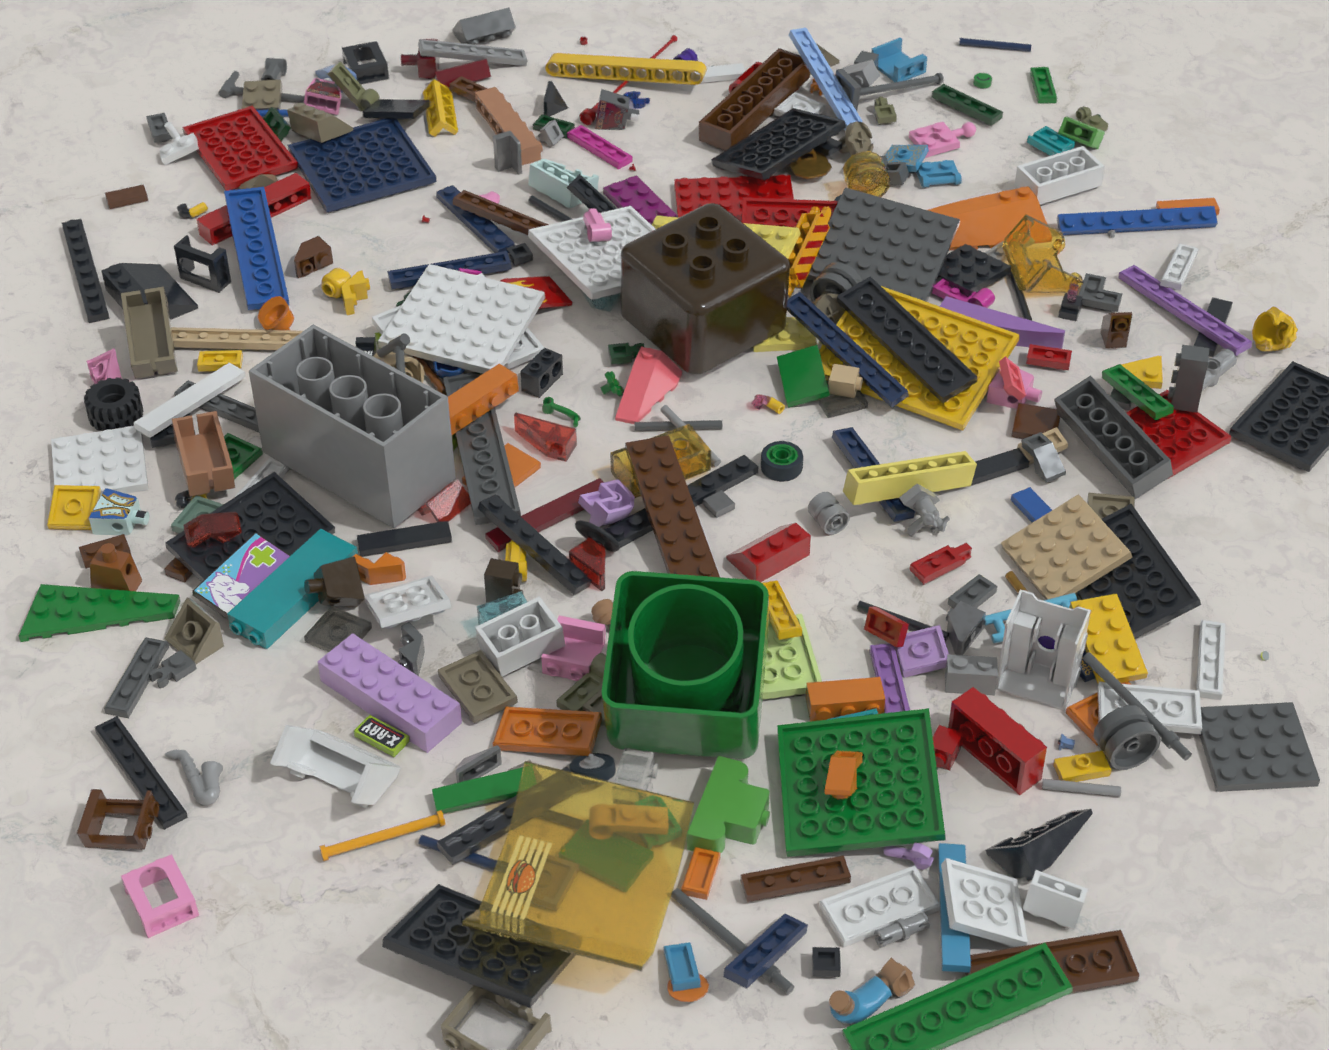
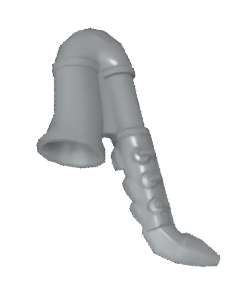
(204, 786)

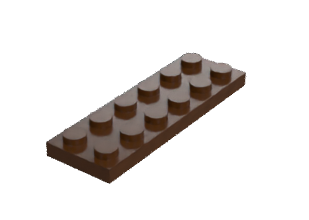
(1086, 960)

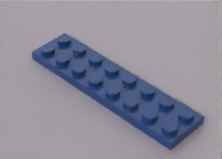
(255, 246)

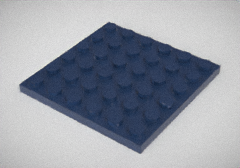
(362, 164)

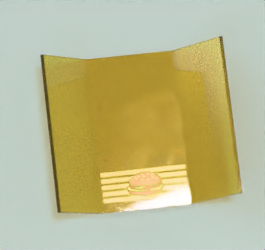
(586, 867)

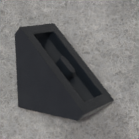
(553, 102)

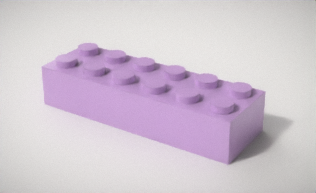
(390, 692)

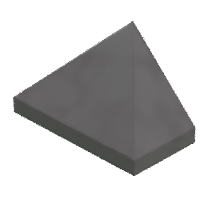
(479, 764)

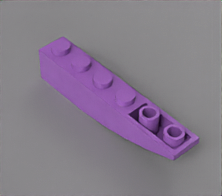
(1029, 331)

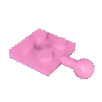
(945, 138)

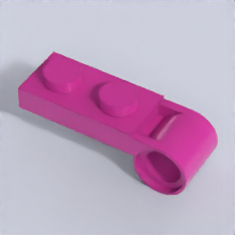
(982, 298)

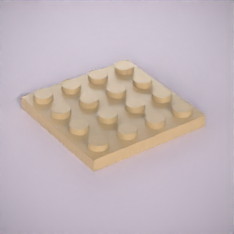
(1066, 549)

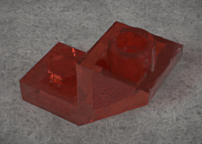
(216, 525)

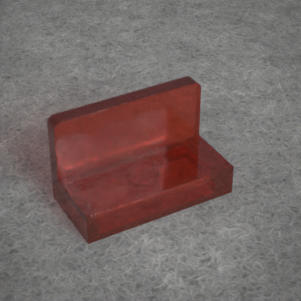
(447, 502)

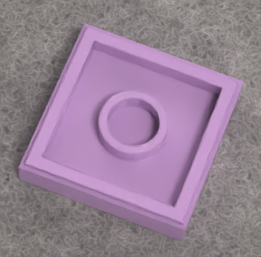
(923, 651)

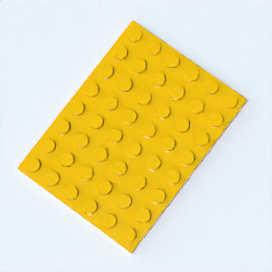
(970, 340)

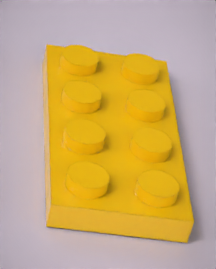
(1112, 639)

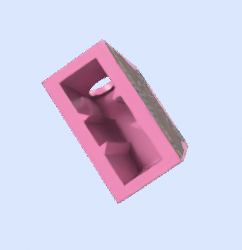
(323, 95)

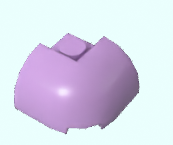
(608, 504)

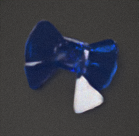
(638, 103)

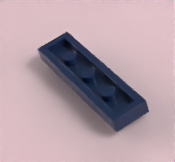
(765, 950)

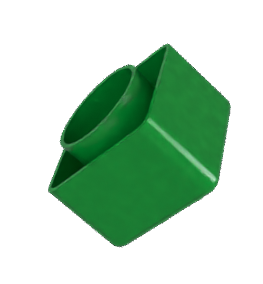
(686, 664)

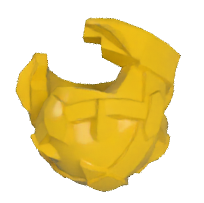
(1274, 330)

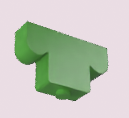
(728, 808)

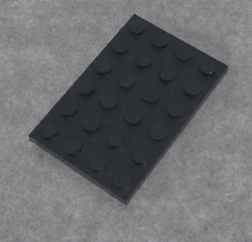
(778, 143)
(1290, 418)
(265, 508)
(1149, 582)
(497, 963)

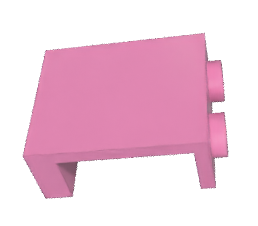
(582, 643)

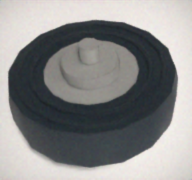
(594, 765)

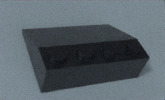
(138, 276)

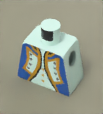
(117, 514)

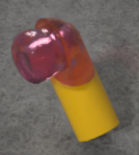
(769, 401)

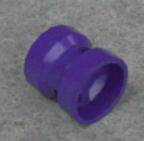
(687, 54)

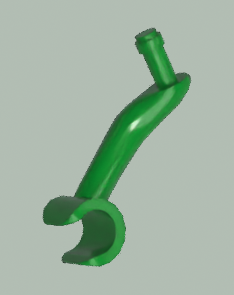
(549, 407)

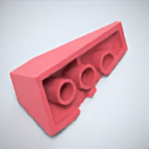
(648, 382)

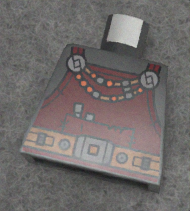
(614, 111)

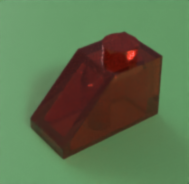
(591, 559)

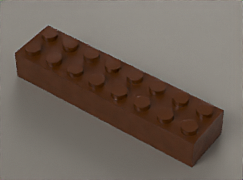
(753, 100)

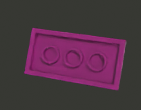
(638, 195)

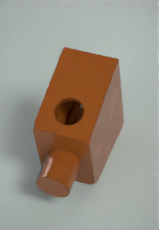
(114, 570)

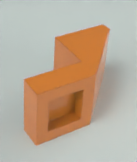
(384, 570)
(841, 775)

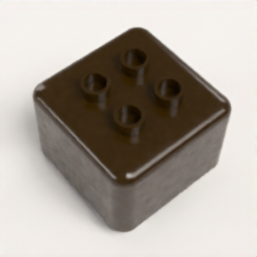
(704, 288)

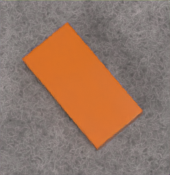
(701, 873)

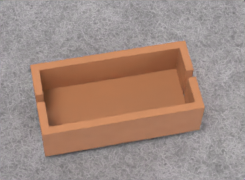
(203, 455)

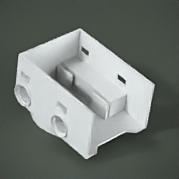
(1039, 672)

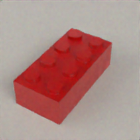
(998, 740)

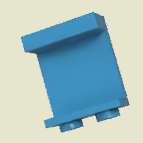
(897, 64)

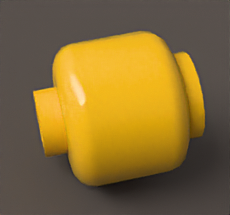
(333, 281)

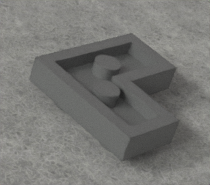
(1096, 297)

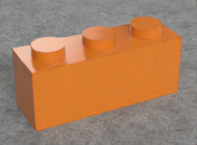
(844, 697)

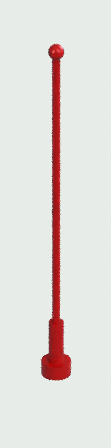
(588, 115)

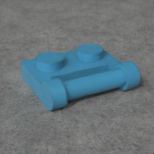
(938, 173)

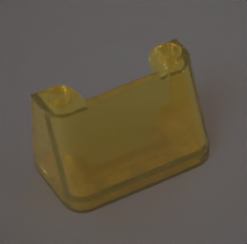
(1033, 258)

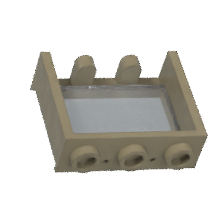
(493, 1023)

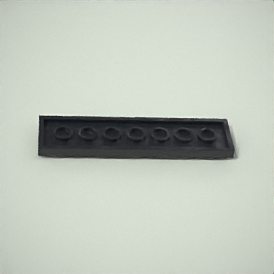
(907, 339)

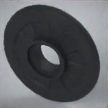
(599, 535)

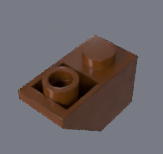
(312, 256)
(1116, 329)

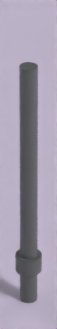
(1168, 737)
(772, 975)

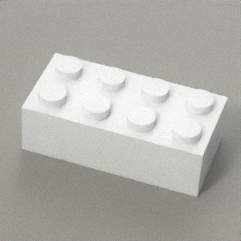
(1061, 174)

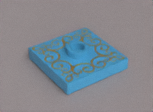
(911, 154)

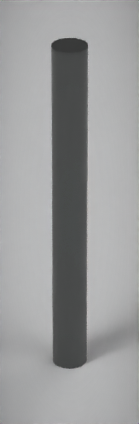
(668, 425)

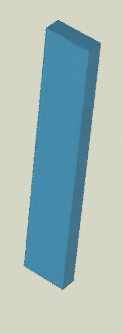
(954, 943)

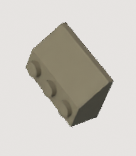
(316, 123)

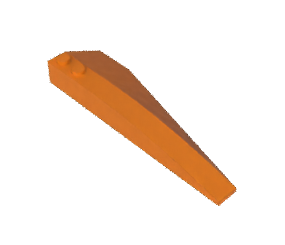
(991, 216)

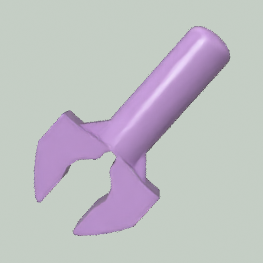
(918, 854)

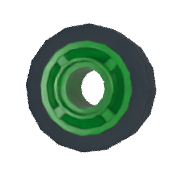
(781, 461)

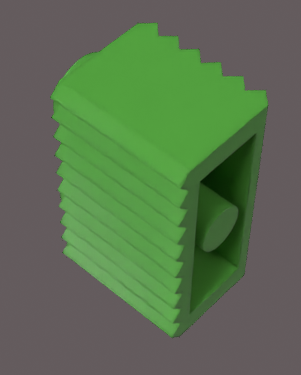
(1081, 132)

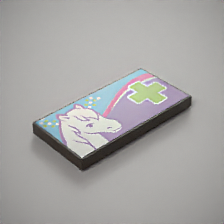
(240, 574)

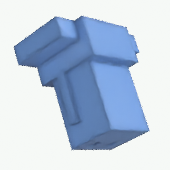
(1065, 742)

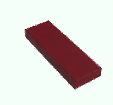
(471, 71)

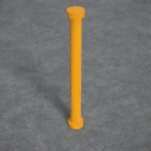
(382, 835)

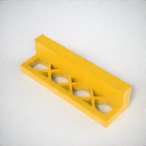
(441, 110)

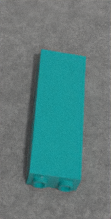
(282, 597)

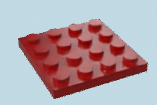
(1181, 435)

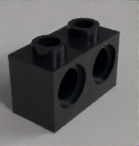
(541, 372)

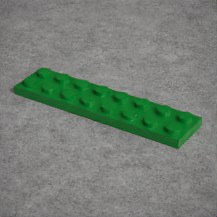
(965, 1005)

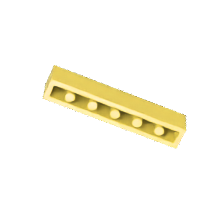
(896, 478)

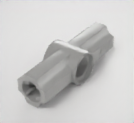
(1218, 366)

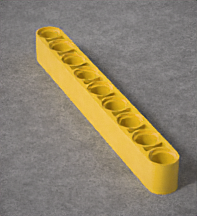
(633, 64)

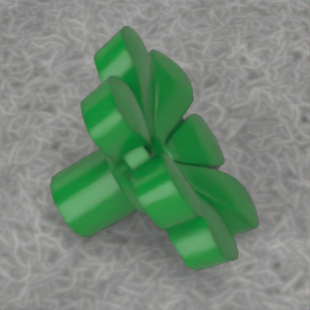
(612, 385)

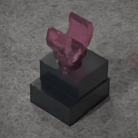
(1071, 304)

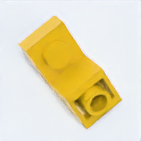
(354, 290)

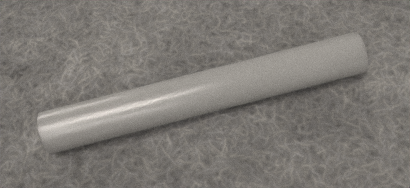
(1081, 787)

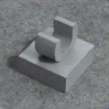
(550, 133)

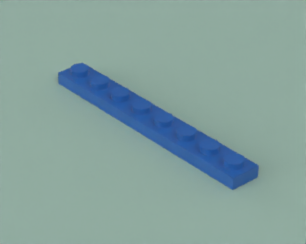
(1137, 220)

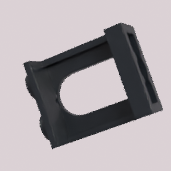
(366, 72)
(216, 262)

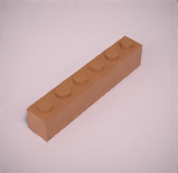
(503, 118)

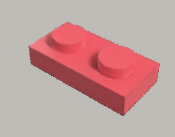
(1012, 378)

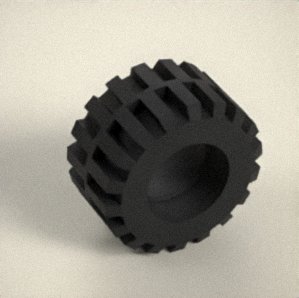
(113, 404)

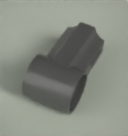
(274, 69)

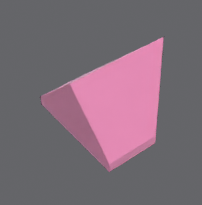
(104, 366)

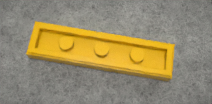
(780, 613)

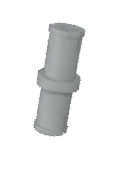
(901, 929)

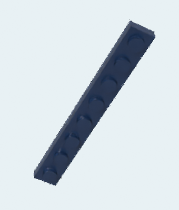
(846, 349)

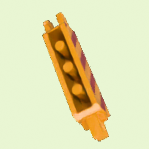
(813, 231)

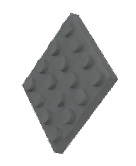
(1256, 747)

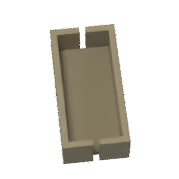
(149, 333)

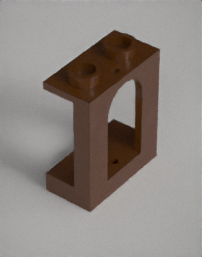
(99, 806)

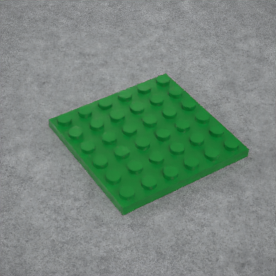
(895, 790)

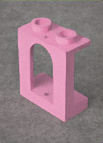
(165, 915)

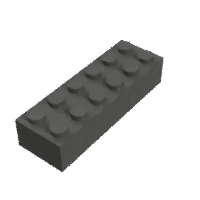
(1113, 437)

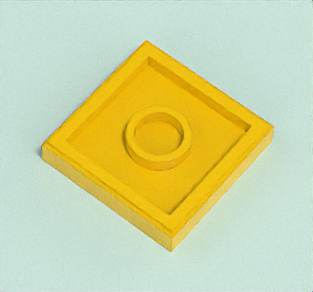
(72, 507)

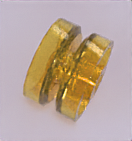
(866, 174)

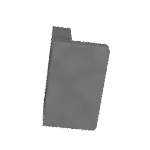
(507, 152)

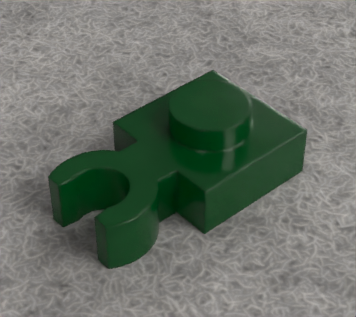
(623, 352)

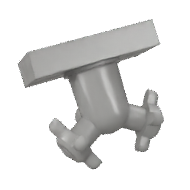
(924, 503)

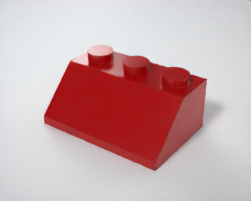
(772, 552)

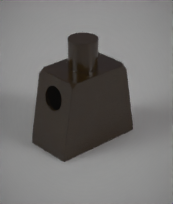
(337, 584)

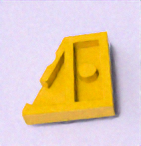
(1147, 370)

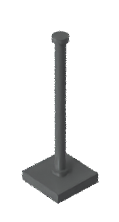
(854, 90)

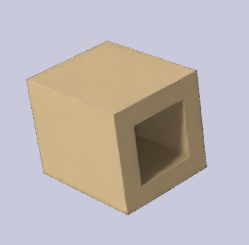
(845, 381)

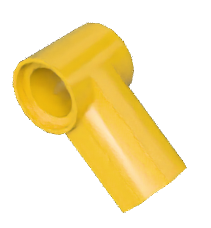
(516, 554)

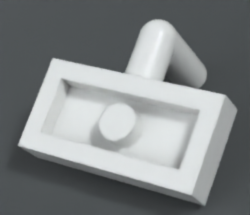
(180, 146)

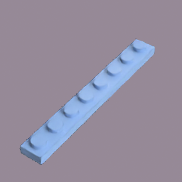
(824, 76)

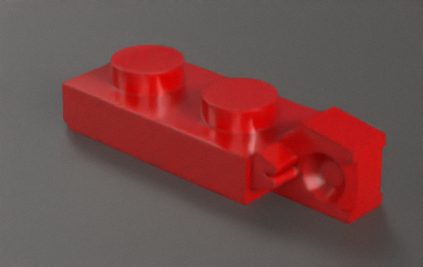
(940, 562)

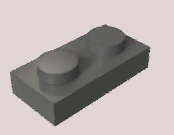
(156, 125)
(974, 592)

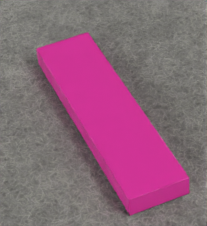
(600, 147)

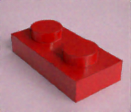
(1049, 357)
(886, 626)

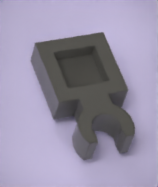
(174, 667)

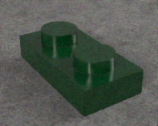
(277, 123)

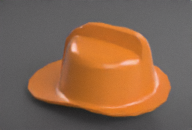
(276, 314)

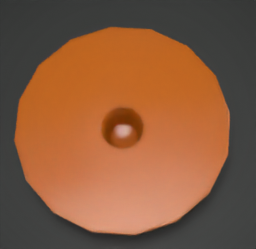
(690, 994)

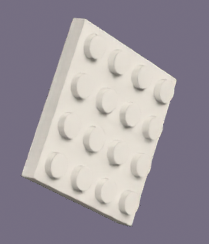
(101, 459)

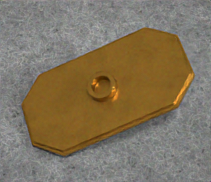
(811, 165)

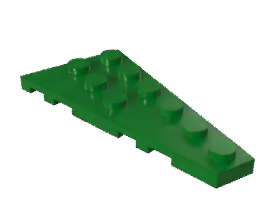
(92, 609)

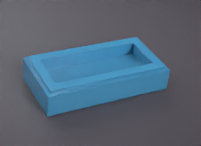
(682, 966)

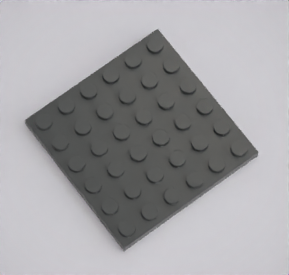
(888, 241)

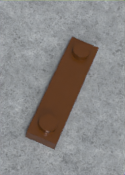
(795, 878)

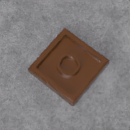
(1033, 420)

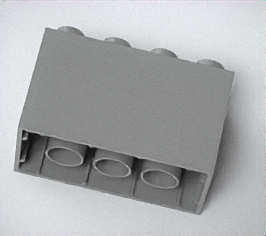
(353, 424)

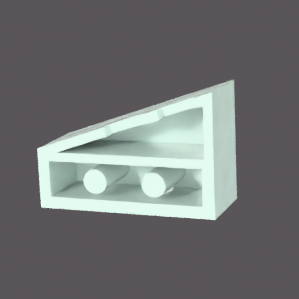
(553, 179)

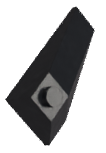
(1038, 846)

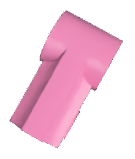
(596, 227)

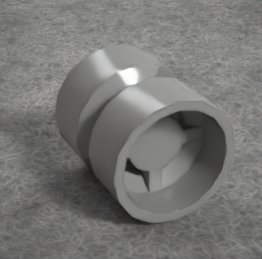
(828, 513)

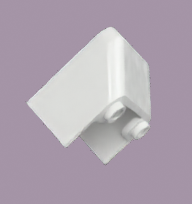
(335, 762)

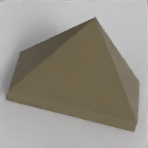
(260, 181)

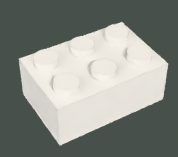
(520, 636)

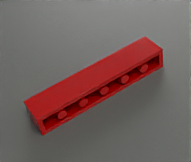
(280, 197)

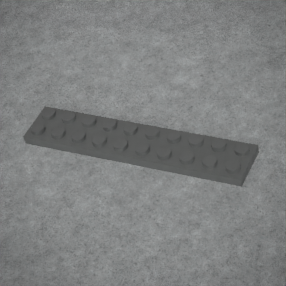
(483, 456)

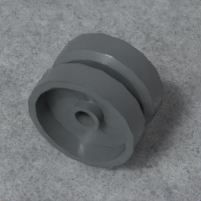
(834, 279)
(1126, 737)

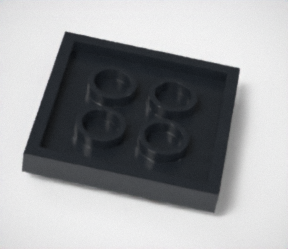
(971, 269)

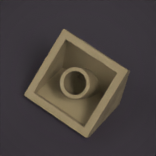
(195, 632)

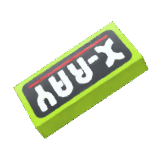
(381, 736)

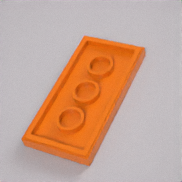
(548, 731)

